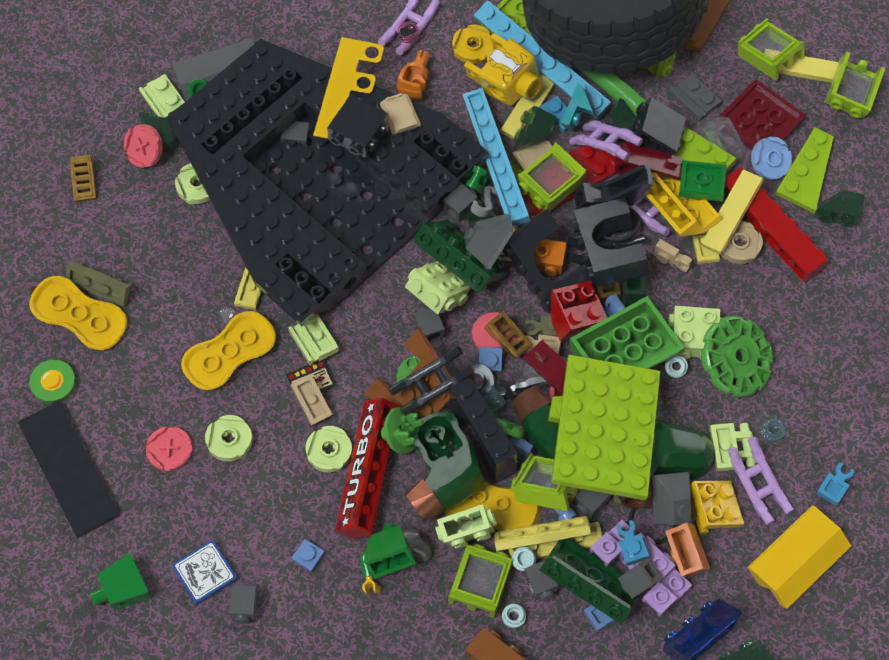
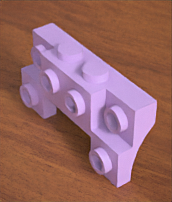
(663, 592)

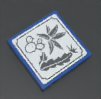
(204, 572)

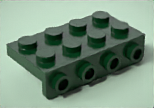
(448, 247)
(588, 579)

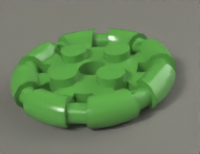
(725, 356)

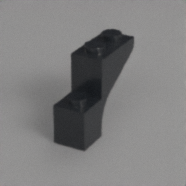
(629, 185)

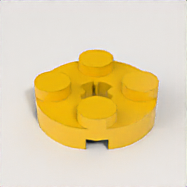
(467, 36)

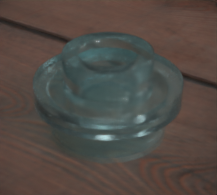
(773, 423)

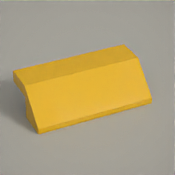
(685, 215)
(799, 556)

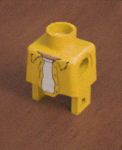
(508, 72)

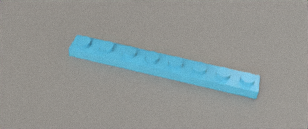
(551, 68)
(497, 162)

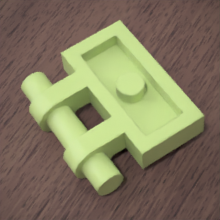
(725, 437)

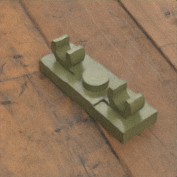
(98, 283)

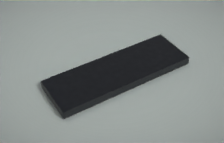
(68, 469)

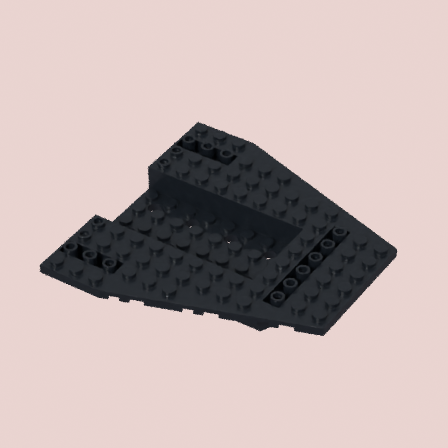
(287, 242)

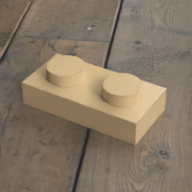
(311, 399)

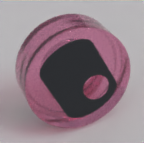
(408, 32)

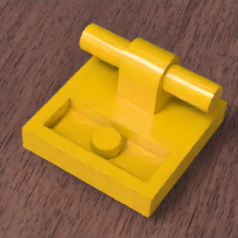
(714, 505)

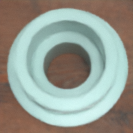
(669, 366)
(514, 608)

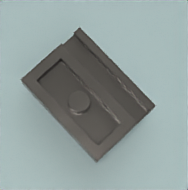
(695, 97)

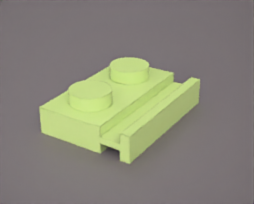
(161, 96)
(314, 340)

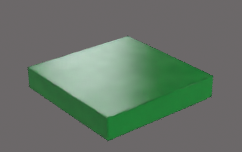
(702, 180)

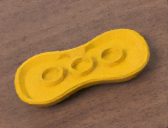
(64, 304)
(213, 361)
(502, 502)

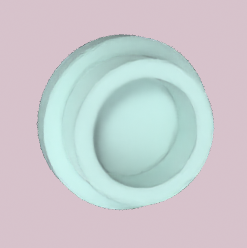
(523, 558)

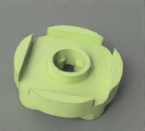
(185, 188)
(221, 428)
(335, 460)

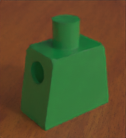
(121, 585)

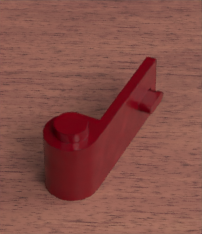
(659, 162)
(547, 365)

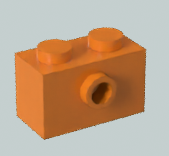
(550, 257)
(687, 550)

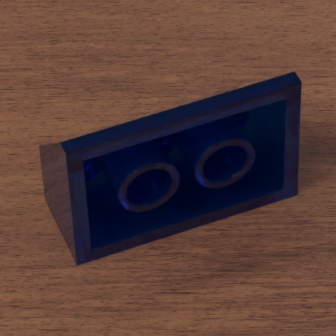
(702, 632)

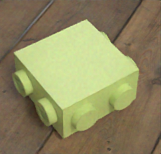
(437, 287)
(690, 327)
(465, 526)

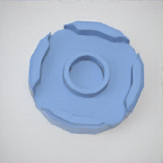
(771, 158)

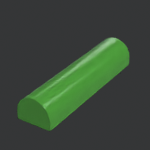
(616, 89)

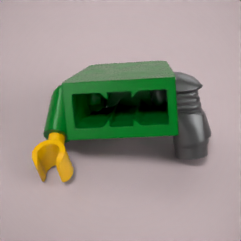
(391, 552)

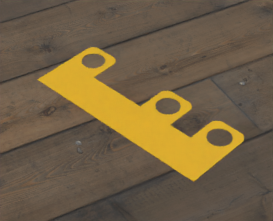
(343, 79)

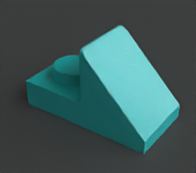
(578, 103)

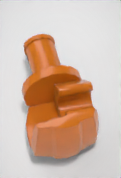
(414, 76)

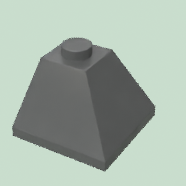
(489, 238)
(671, 498)

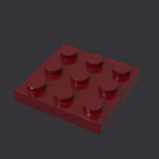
(762, 114)

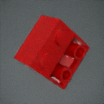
(575, 309)

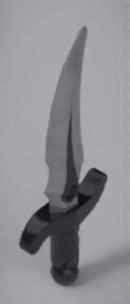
(511, 391)

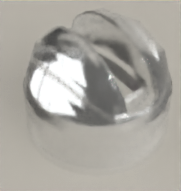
(226, 314)

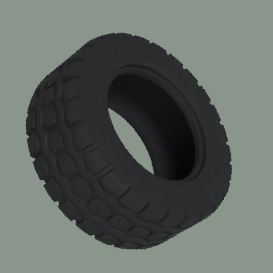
(612, 32)

